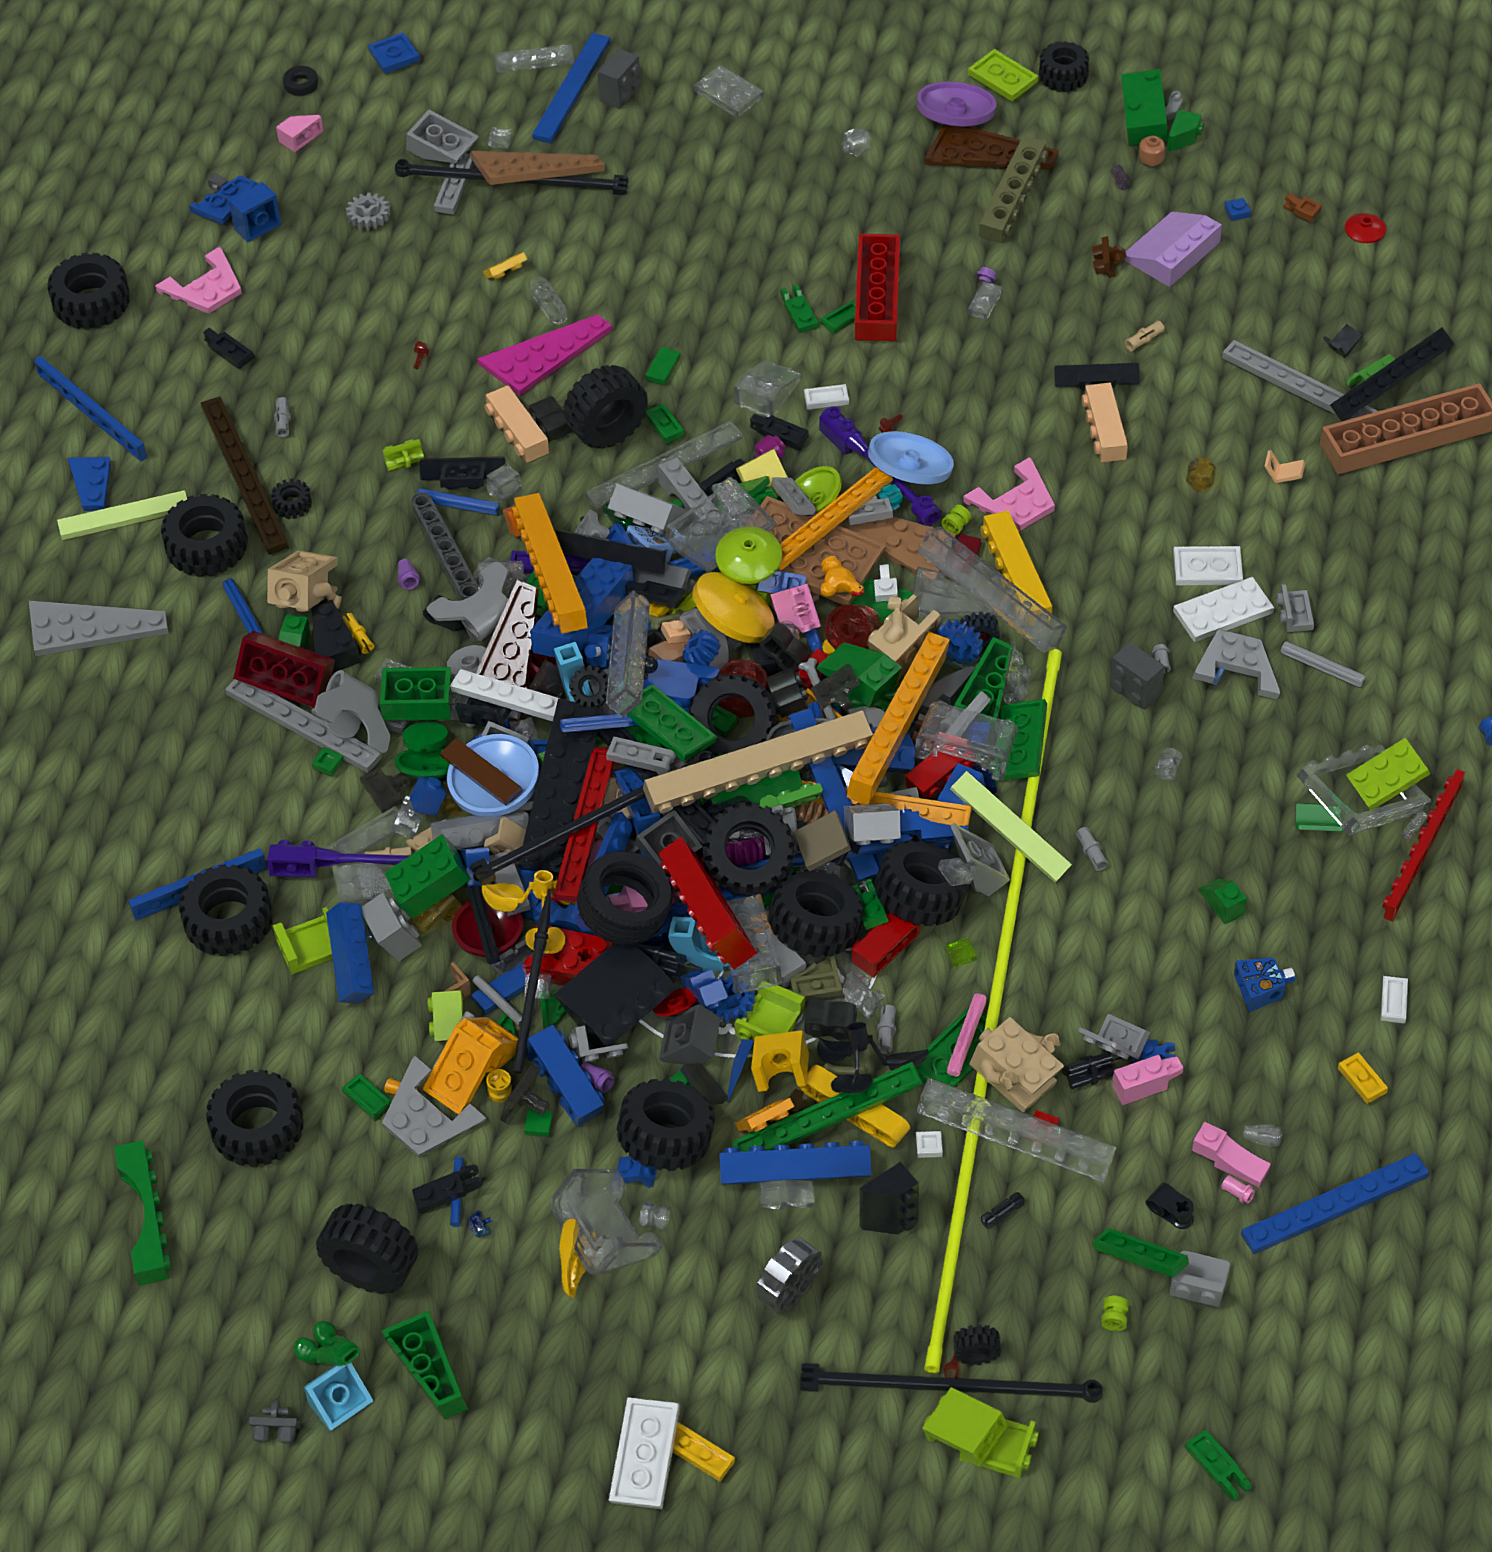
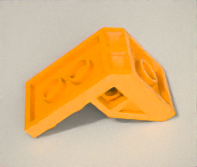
(470, 1053)

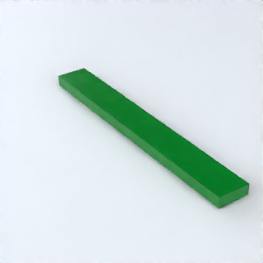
(832, 1110)

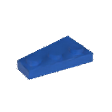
(217, 206)
(91, 480)

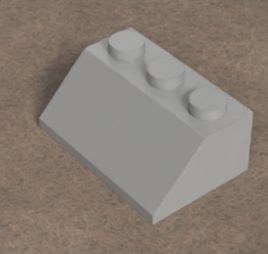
(643, 508)

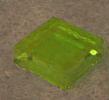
(960, 952)

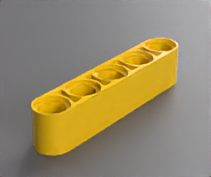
(877, 1121)

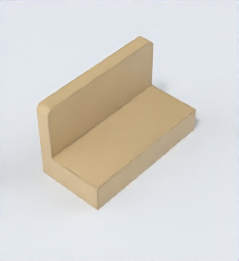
(509, 837)

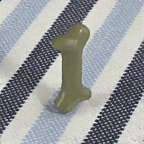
(656, 622)
(845, 1070)

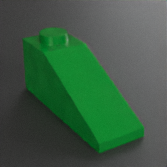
(295, 631)

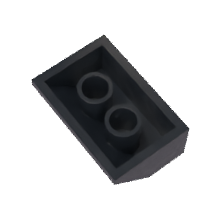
(890, 1201)

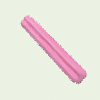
(966, 1035)

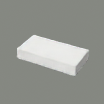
(826, 396)
(1394, 999)

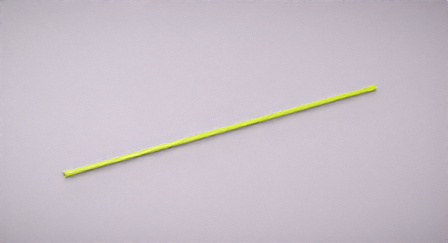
(935, 1350)

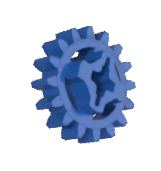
(961, 639)
(735, 1004)

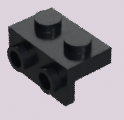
(480, 712)

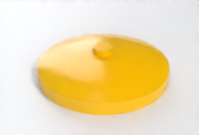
(732, 607)

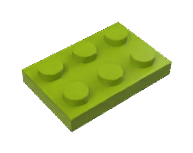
(1003, 75)
(1388, 774)

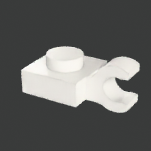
(885, 586)

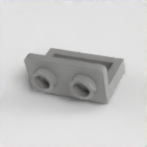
(1295, 610)

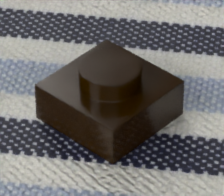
(796, 1098)

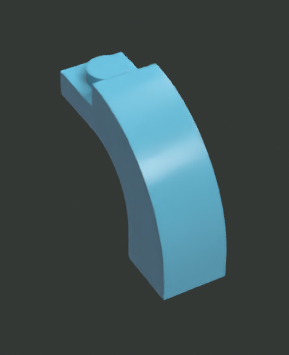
(568, 661)
(688, 940)

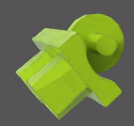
(403, 454)

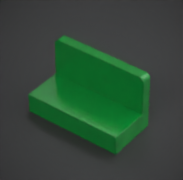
(1314, 817)

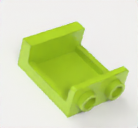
(305, 943)
(774, 1012)
(965, 1425)
(1011, 1449)

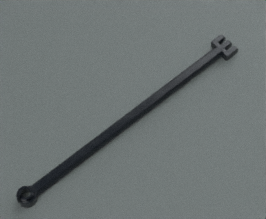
(618, 185)
(486, 871)
(813, 1377)

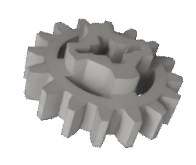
(368, 211)

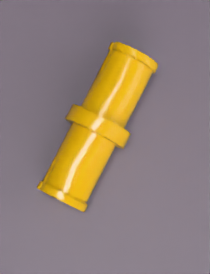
(358, 633)

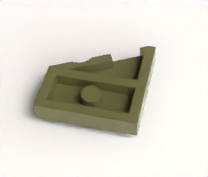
(818, 981)

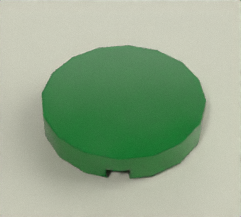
(425, 736)

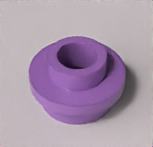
(986, 275)

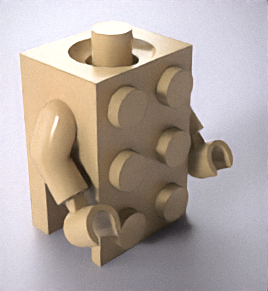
(302, 581)
(900, 635)
(1017, 1062)

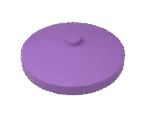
(956, 103)

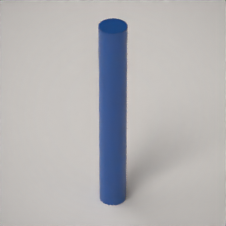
(456, 1204)

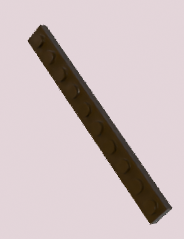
(244, 475)

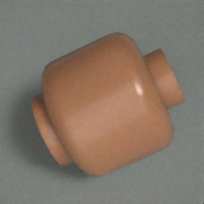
(1152, 151)

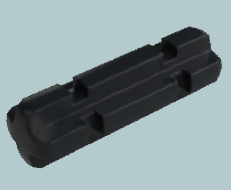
(1002, 1210)

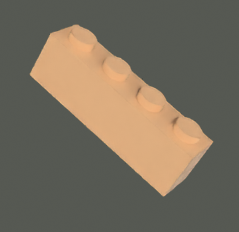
(1105, 422)
(516, 424)

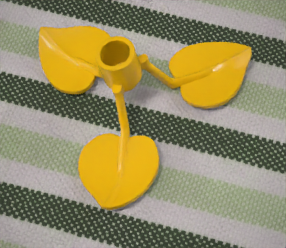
(506, 897)

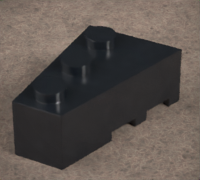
(333, 637)

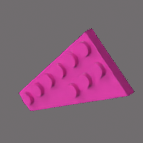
(537, 358)

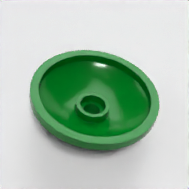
(422, 764)

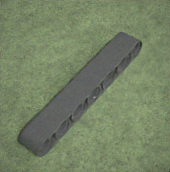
(443, 546)

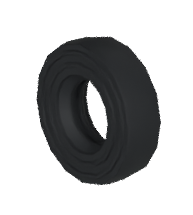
(303, 88)

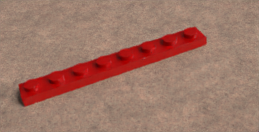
(581, 842)
(1419, 851)

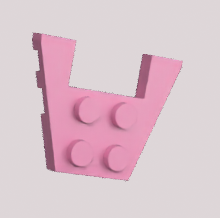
(209, 290)
(1025, 502)

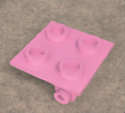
(796, 606)

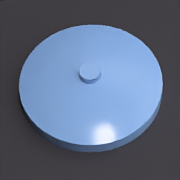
(910, 457)
(509, 756)

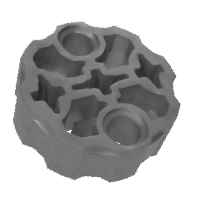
(789, 1275)

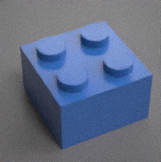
(255, 212)

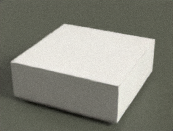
(929, 1144)

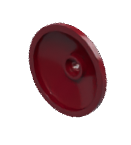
(505, 928)

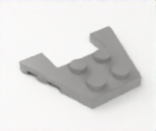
(1239, 655)
(418, 1121)

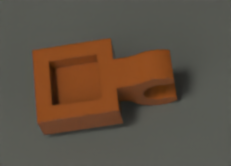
(1304, 208)

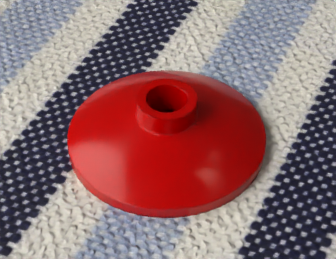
(1365, 228)
(675, 1003)

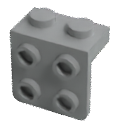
(1118, 1037)
(578, 1042)
(1201, 1279)

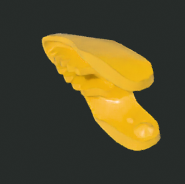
(571, 1265)

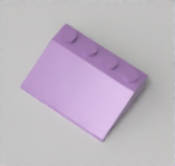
(1174, 246)

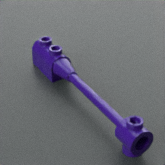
(848, 439)
(306, 859)

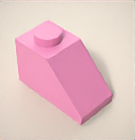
(299, 131)

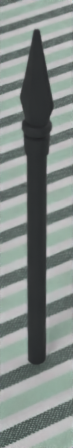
(539, 947)

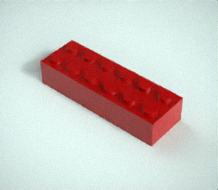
(877, 287)
(706, 904)

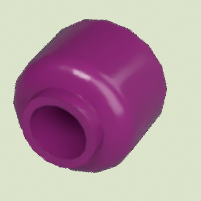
(769, 443)

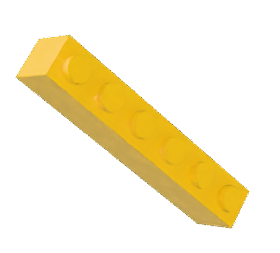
(1012, 556)

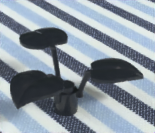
(858, 1041)

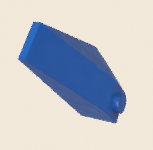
(902, 761)

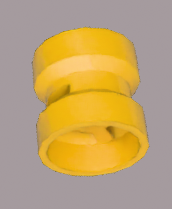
(495, 1081)

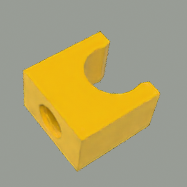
(780, 1054)

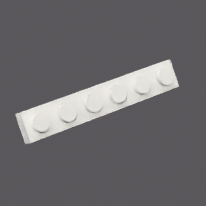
(504, 694)

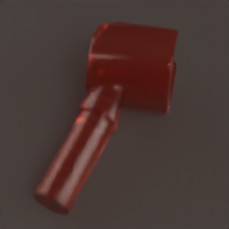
(422, 350)
(886, 425)
(952, 1365)

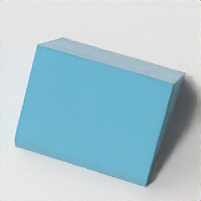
(337, 1395)

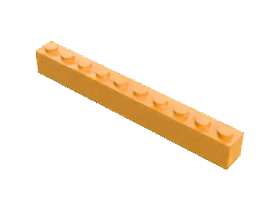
(549, 563)
(898, 718)

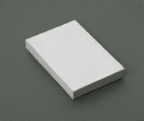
(1207, 565)

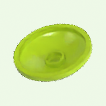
(820, 486)
(751, 563)

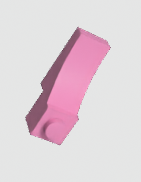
(1230, 1156)

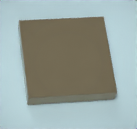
(822, 840)

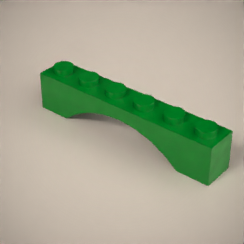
(148, 1255)

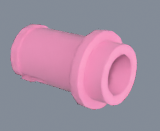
(1238, 1189)

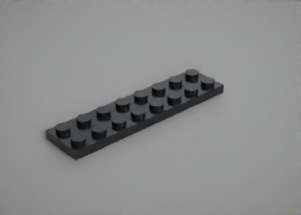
(559, 785)

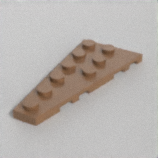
(517, 167)
(901, 540)

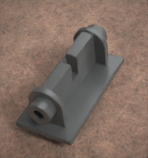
(513, 957)

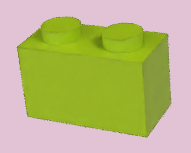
(447, 1013)

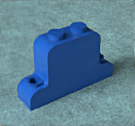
(680, 680)

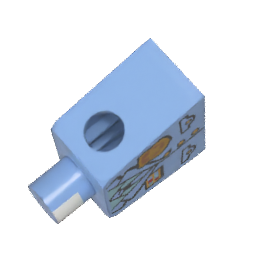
(651, 539)

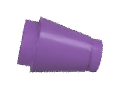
(407, 575)
(601, 1078)

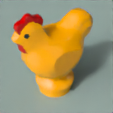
(838, 579)

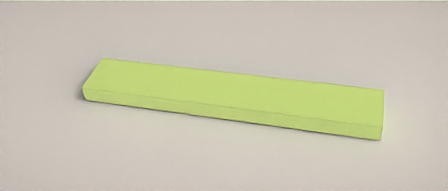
(119, 515)
(1010, 827)

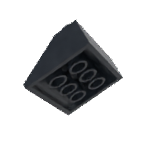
(614, 993)

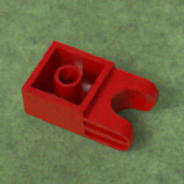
(576, 954)

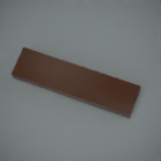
(481, 771)

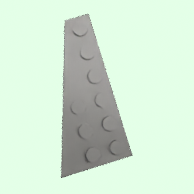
(76, 626)

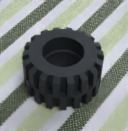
(1063, 66)

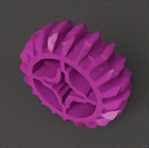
(745, 850)

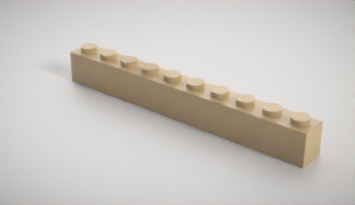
(757, 762)

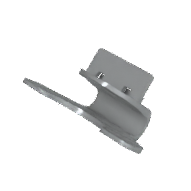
(482, 610)
(349, 703)

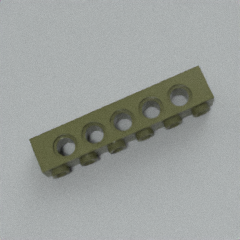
(1013, 189)

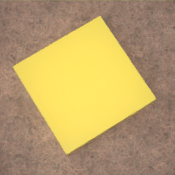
(763, 465)

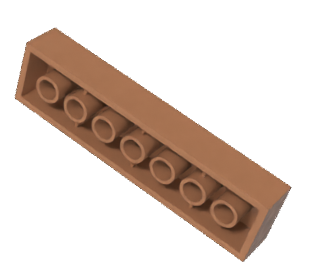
(1407, 428)

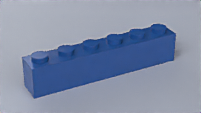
(795, 1164)

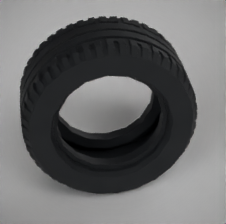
(614, 923)

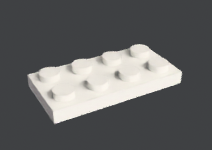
(1223, 609)
(644, 1453)

